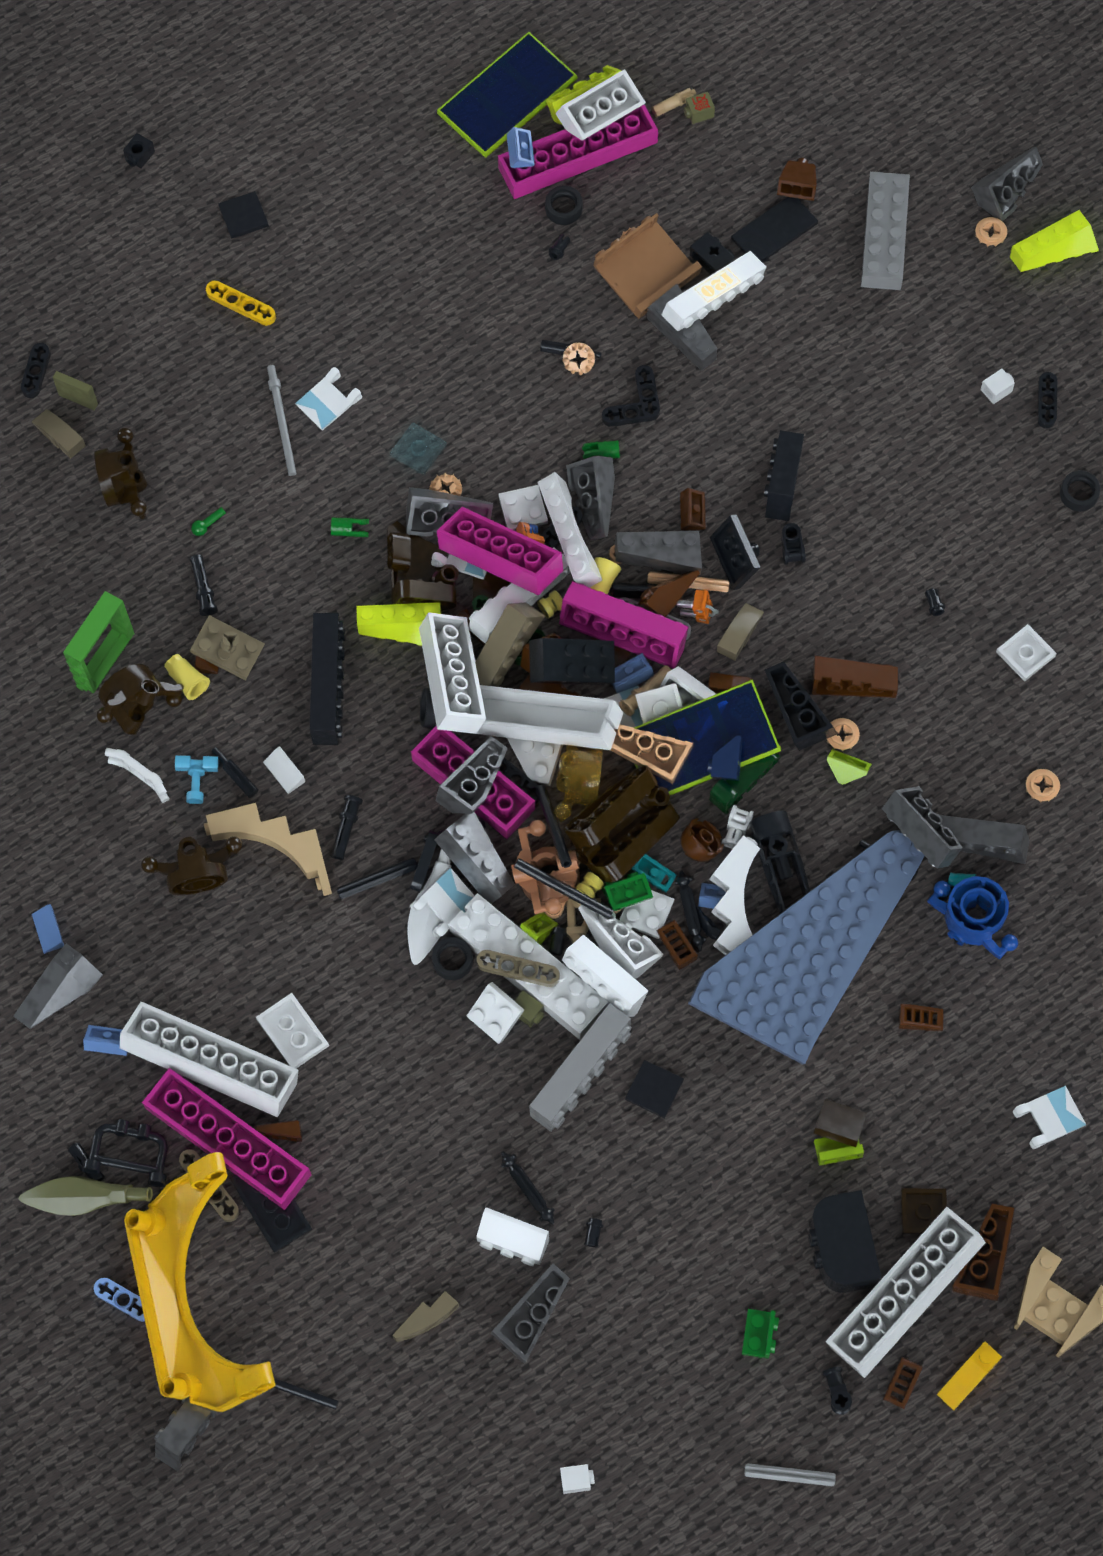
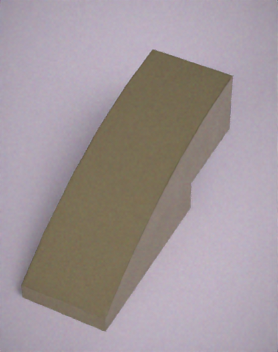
(59, 433)
(739, 631)
(426, 1317)

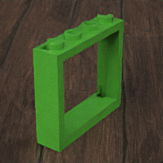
(107, 610)

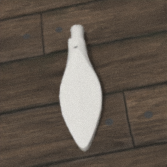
(425, 920)

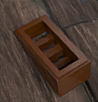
(680, 963)
(904, 1024)
(284, 1130)
(906, 1362)

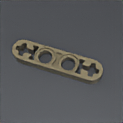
(517, 971)
(220, 1210)

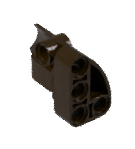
(412, 573)

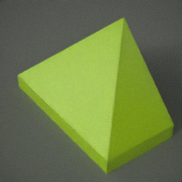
(847, 767)
(539, 927)

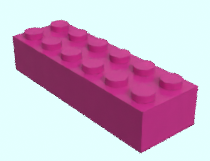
(500, 550)
(653, 634)
(506, 803)

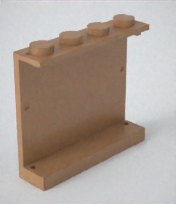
(644, 265)

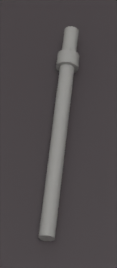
(275, 386)

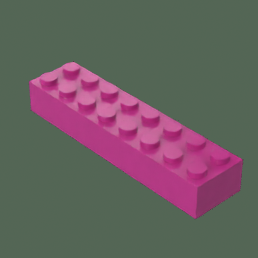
(565, 155)
(219, 1130)

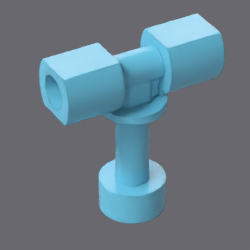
(196, 769)

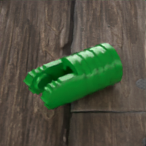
(604, 449)
(344, 527)

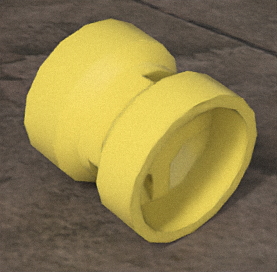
(550, 604)
(590, 885)

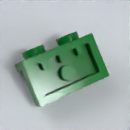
(627, 891)
(759, 1332)

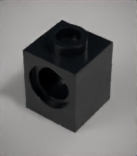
(138, 144)

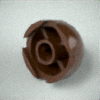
(701, 841)

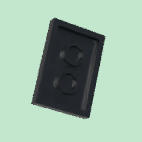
(735, 552)

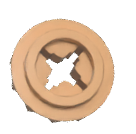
(998, 227)
(584, 351)
(455, 484)
(849, 728)
(1050, 780)

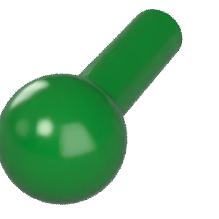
(200, 527)

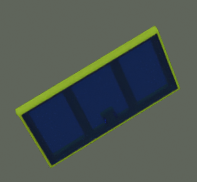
(506, 94)
(711, 726)

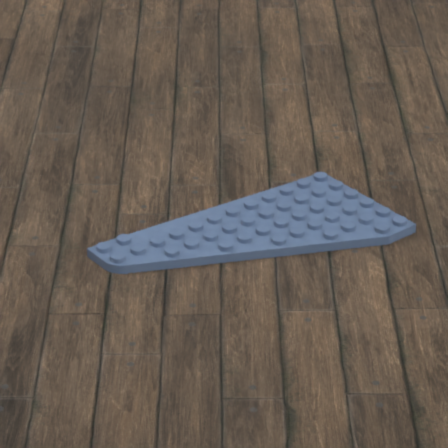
(798, 965)

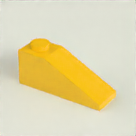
(969, 1375)

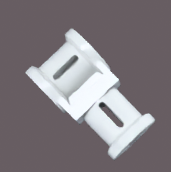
(737, 824)

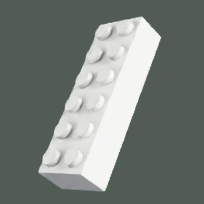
(452, 673)

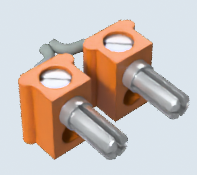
(701, 606)

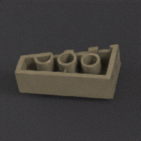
(506, 642)

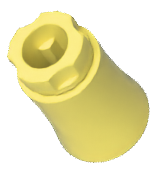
(608, 572)
(188, 676)

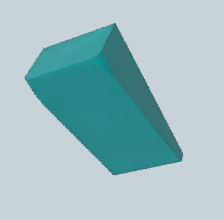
(654, 872)

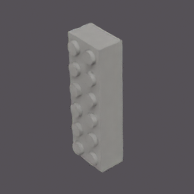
(885, 230)
(580, 1068)

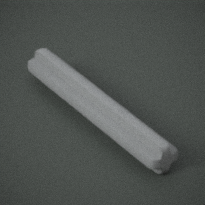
(790, 1474)

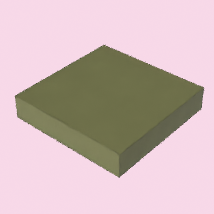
(75, 390)

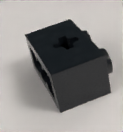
(711, 253)

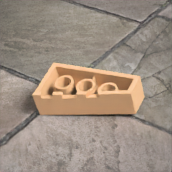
(660, 753)

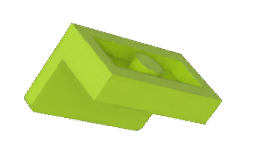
(832, 1151)

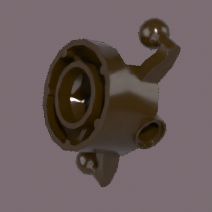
(118, 474)
(132, 694)
(195, 869)

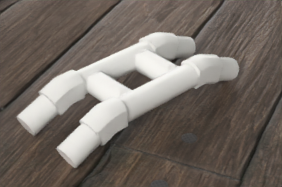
(123, 759)

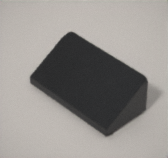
(630, 590)

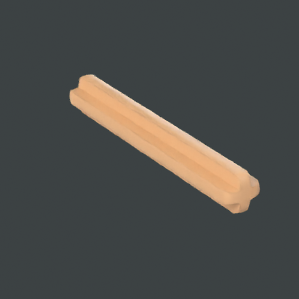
(699, 583)

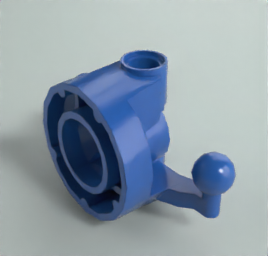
(973, 931)

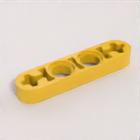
(241, 302)

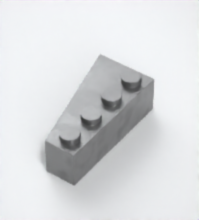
(922, 826)

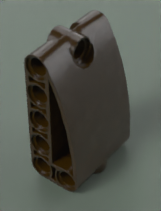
(622, 825)

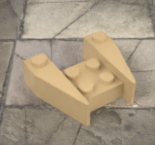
(1055, 1309)

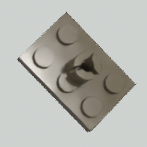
(227, 647)

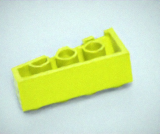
(555, 102)
(1059, 241)
(394, 621)

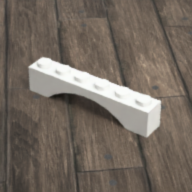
(559, 505)

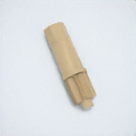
(672, 102)

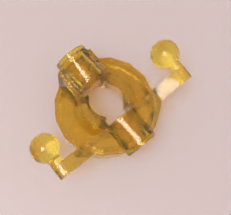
(581, 778)

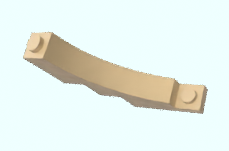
(300, 847)

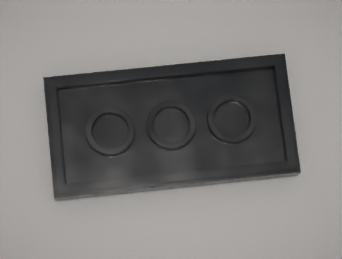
(775, 228)
(276, 1224)

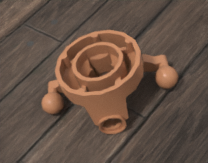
(543, 897)

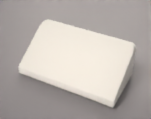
(284, 770)

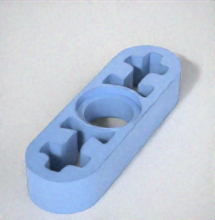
(106, 1297)

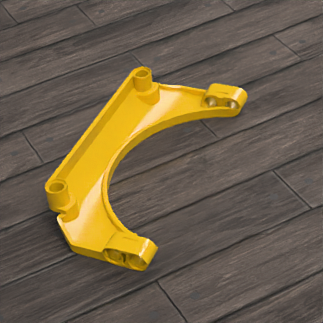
(159, 1255)

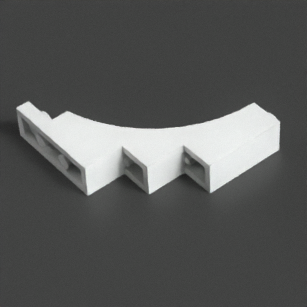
(730, 909)

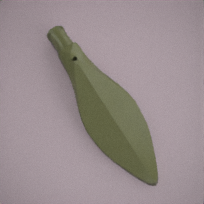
(81, 1195)

